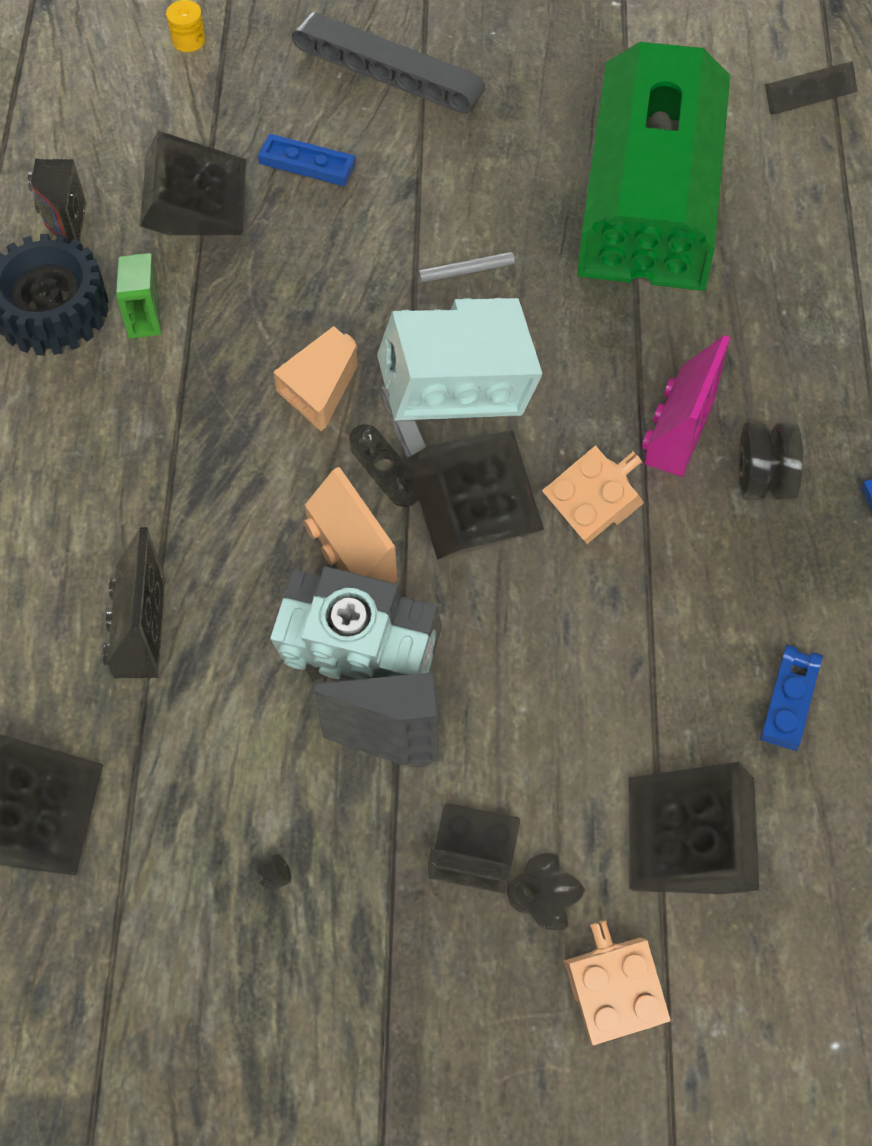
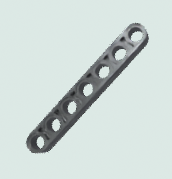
(388, 62)

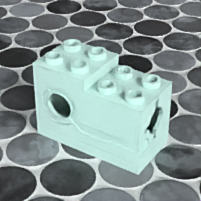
(459, 361)

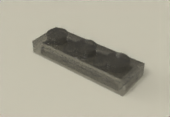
(811, 87)

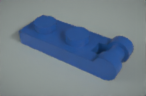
(791, 699)

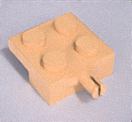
(595, 493)
(616, 987)

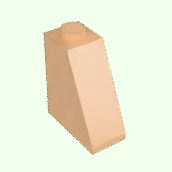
(318, 376)

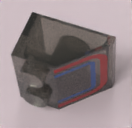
(58, 196)

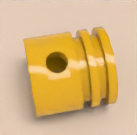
(186, 25)

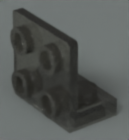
(474, 848)

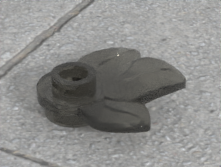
(551, 892)

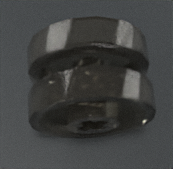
(770, 461)

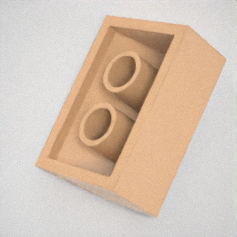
(349, 530)

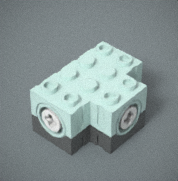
(354, 626)

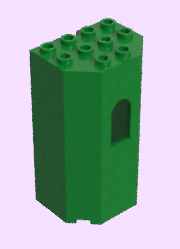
(654, 188)

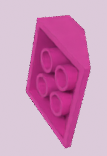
(686, 410)

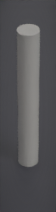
(466, 267)

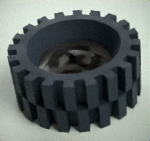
(39, 274)

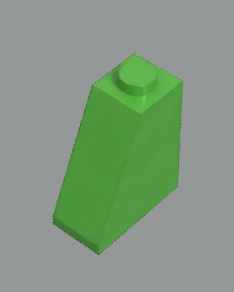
(138, 295)

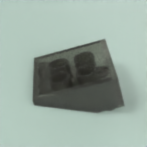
(192, 189)
(474, 493)
(136, 611)
(44, 806)
(693, 831)

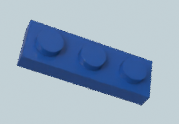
(307, 159)

